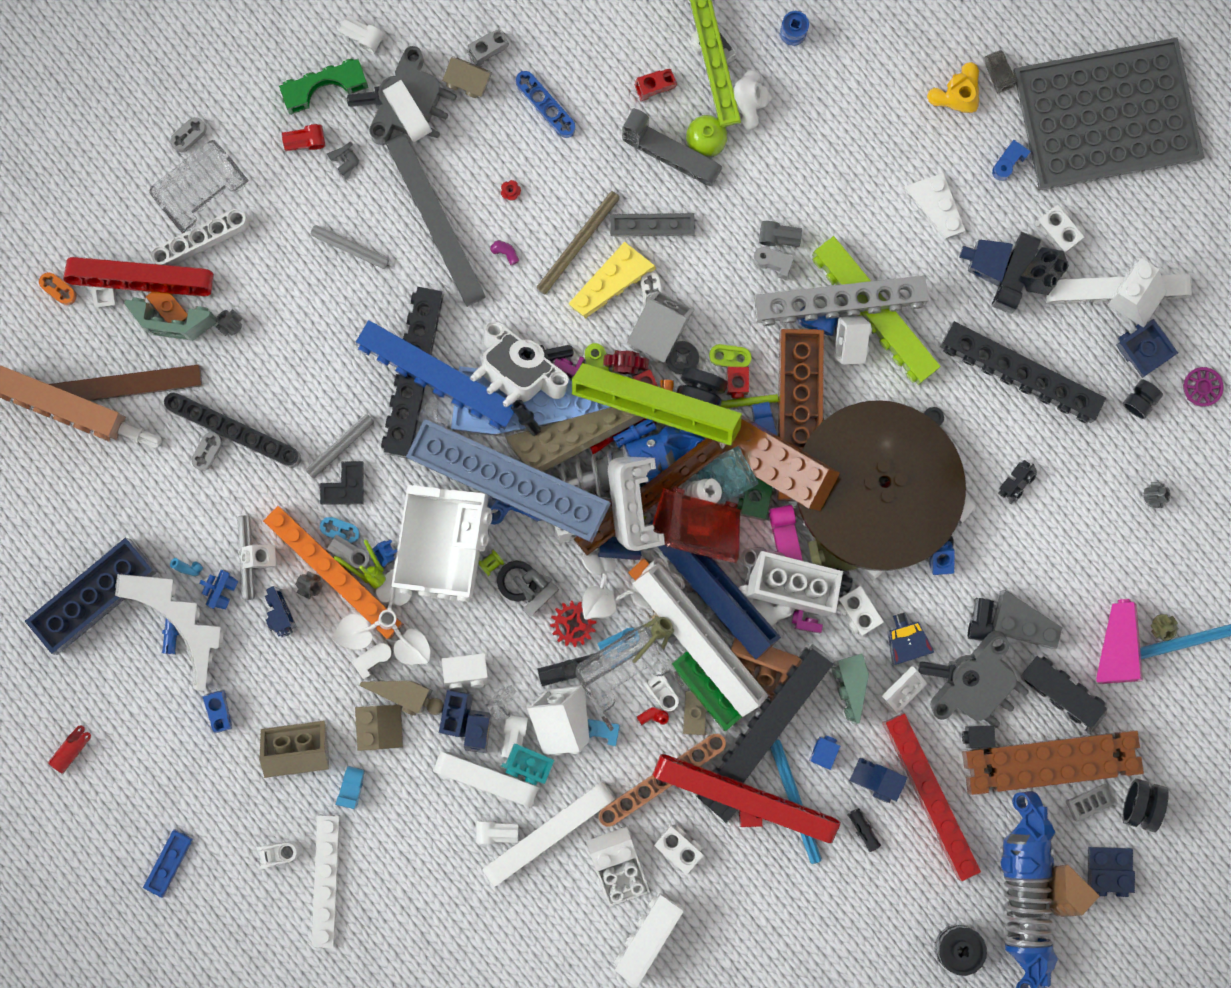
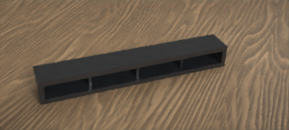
(775, 714)

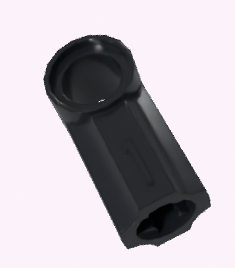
(981, 620)

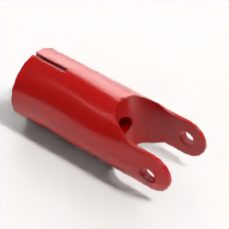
(69, 749)

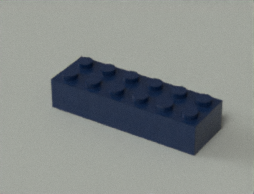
(87, 597)

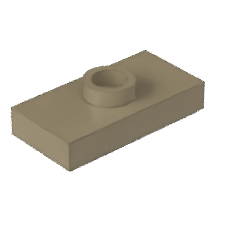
(693, 715)

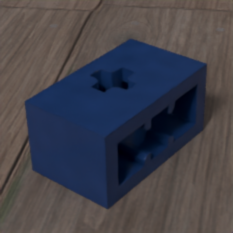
(455, 713)

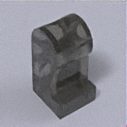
(1000, 71)

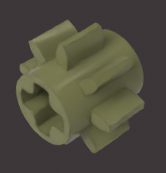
(1164, 627)

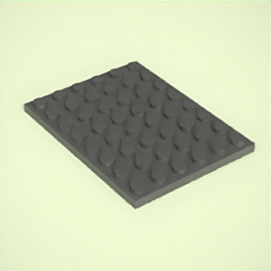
(1108, 113)

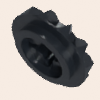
(692, 358)

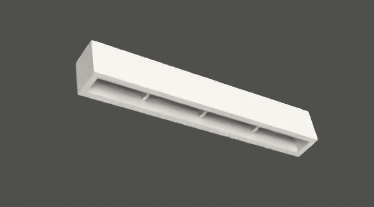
(701, 640)

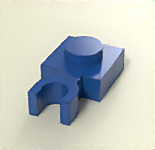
(384, 552)

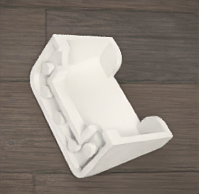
(624, 481)

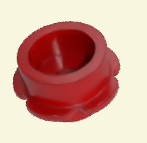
(510, 195)

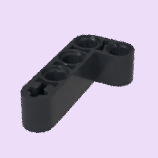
(1009, 290)

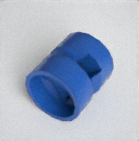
(794, 28)

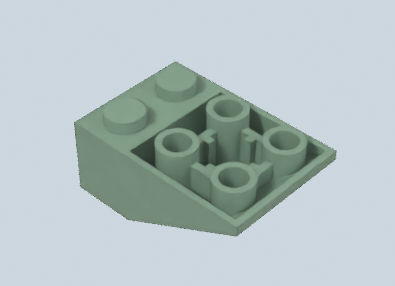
(853, 682)

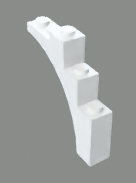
(197, 637)

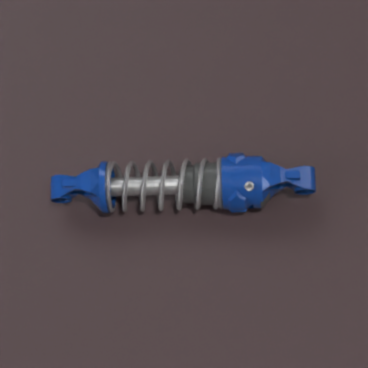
(664, 446)

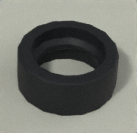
(501, 578)

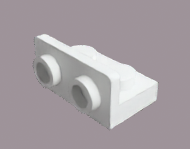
(472, 527)
(904, 690)

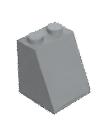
(659, 326)

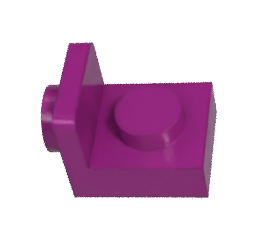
(566, 366)
(809, 624)

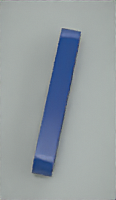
(548, 102)

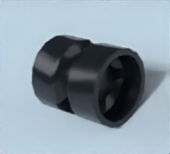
(1142, 399)

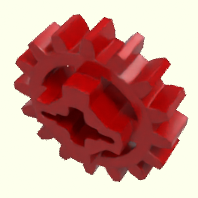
(559, 619)

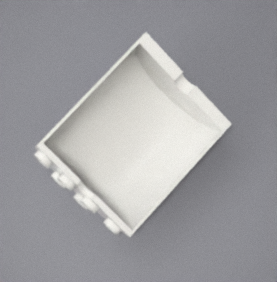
(425, 550)

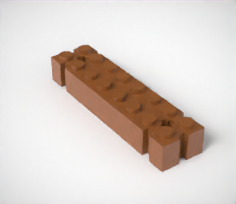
(1053, 762)

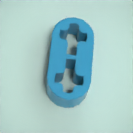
(341, 525)

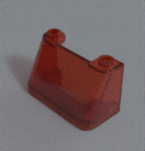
(699, 525)

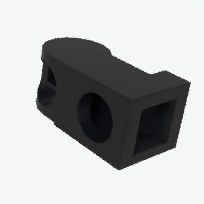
(723, 811)

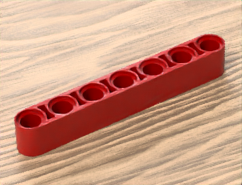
(138, 276)

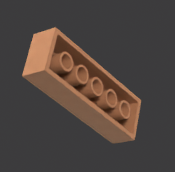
(61, 404)

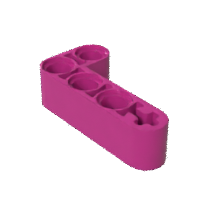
(784, 531)

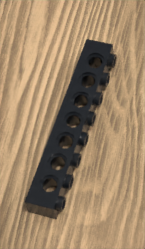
(419, 299)
(1091, 400)

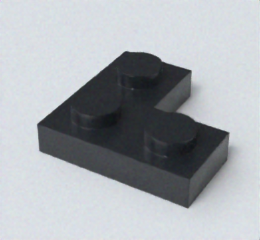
(350, 489)

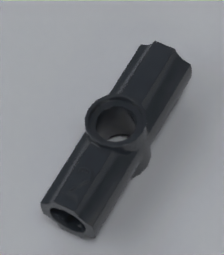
(556, 672)

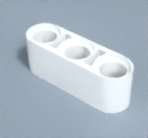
(407, 111)

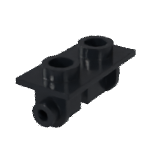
(1024, 475)

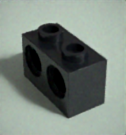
(1045, 271)

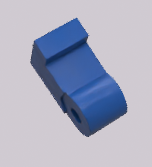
(1004, 165)
(763, 416)
(218, 711)

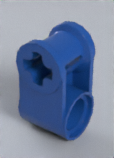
(821, 323)

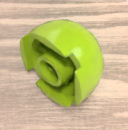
(706, 136)

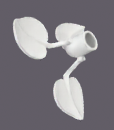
(599, 601)
(355, 635)

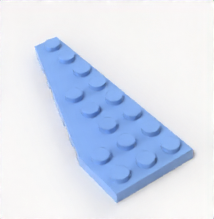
(545, 410)

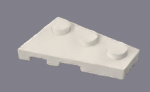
(937, 203)

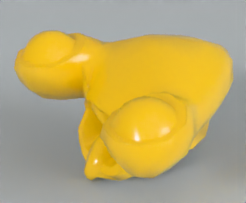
(961, 91)

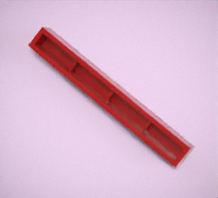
(931, 797)

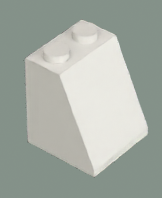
(1139, 292)
(561, 720)

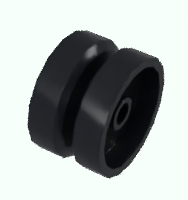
(702, 386)
(1145, 805)
(973, 952)

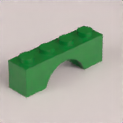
(299, 92)

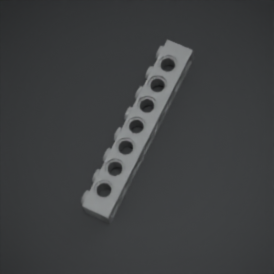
(914, 285)

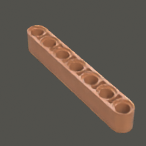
(656, 789)

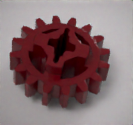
(626, 362)

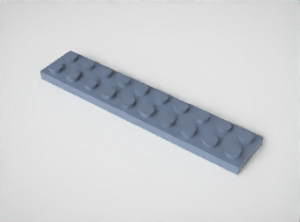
(508, 480)

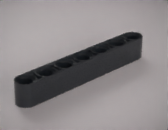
(223, 425)

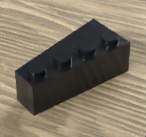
(1064, 693)

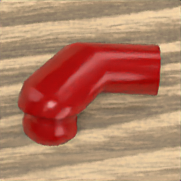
(654, 714)

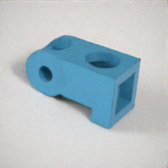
(600, 729)
(351, 787)

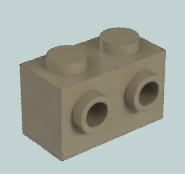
(467, 77)

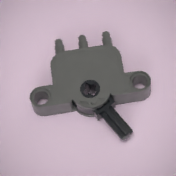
(422, 88)
(980, 692)

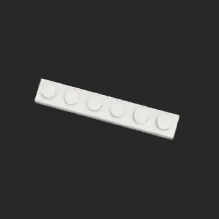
(325, 881)

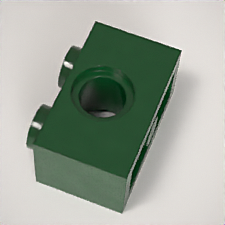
(759, 509)

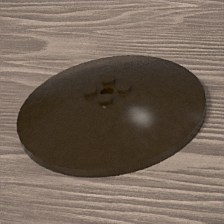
(893, 524)

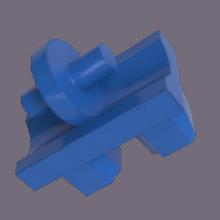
(223, 580)

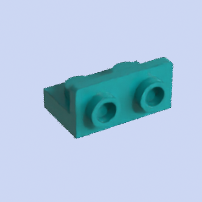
(528, 764)

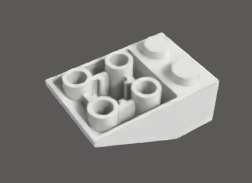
(617, 866)

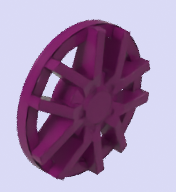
(1203, 387)

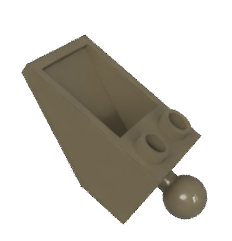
(408, 694)

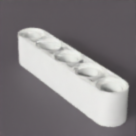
(206, 229)
(485, 779)

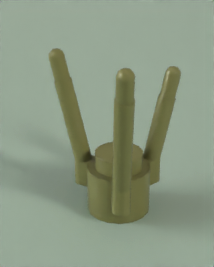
(660, 629)

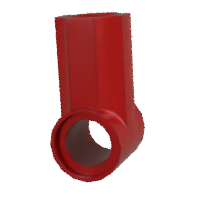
(310, 137)

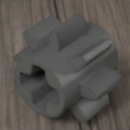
(229, 322)
(1157, 495)
(308, 585)

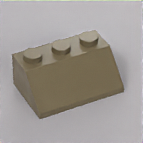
(294, 749)

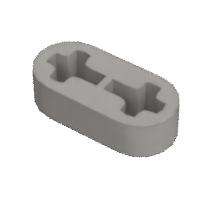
(191, 138)
(202, 449)
(539, 600)

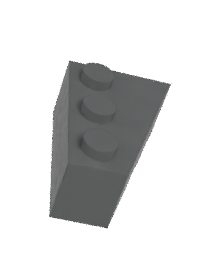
(1024, 623)

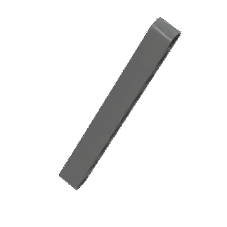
(435, 219)

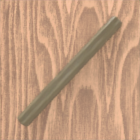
(578, 242)

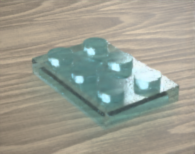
(731, 473)

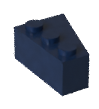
(882, 781)

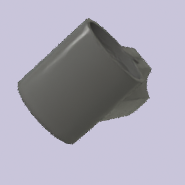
(773, 234)

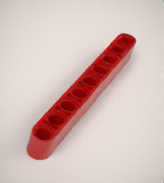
(746, 798)

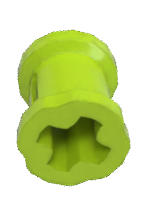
(497, 561)

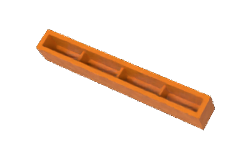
(328, 568)

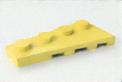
(617, 273)

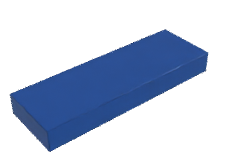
(168, 863)

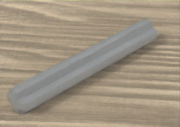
(349, 246)
(339, 446)
(247, 576)

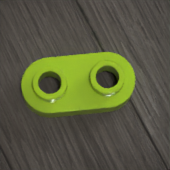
(729, 356)
(595, 361)

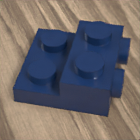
(1146, 347)
(279, 619)
(1111, 870)

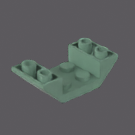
(197, 323)

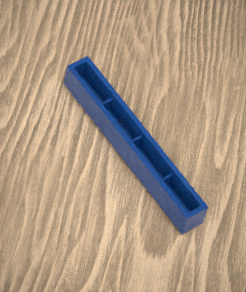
(435, 374)

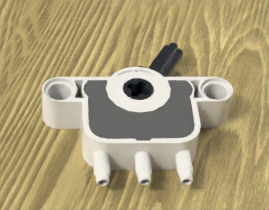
(520, 366)

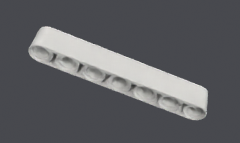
(1103, 289)
(548, 834)

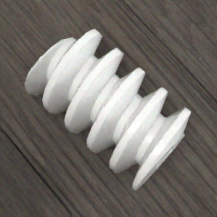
(703, 489)

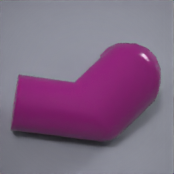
(506, 249)

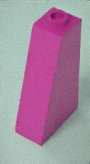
(1121, 648)

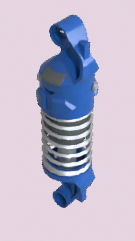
(1027, 870)

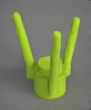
(372, 574)

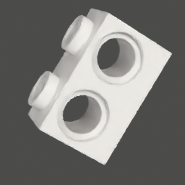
(1054, 233)
(864, 608)
(675, 853)

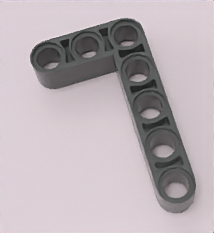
(661, 147)

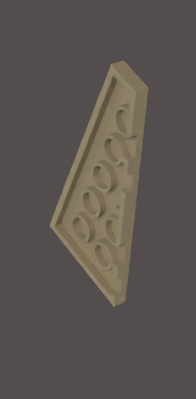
(568, 437)

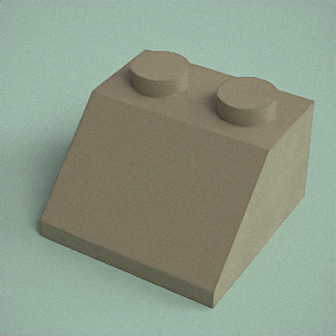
(379, 727)

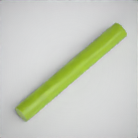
(749, 401)

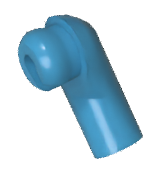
(184, 568)

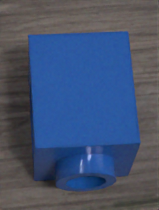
(943, 565)
(825, 752)

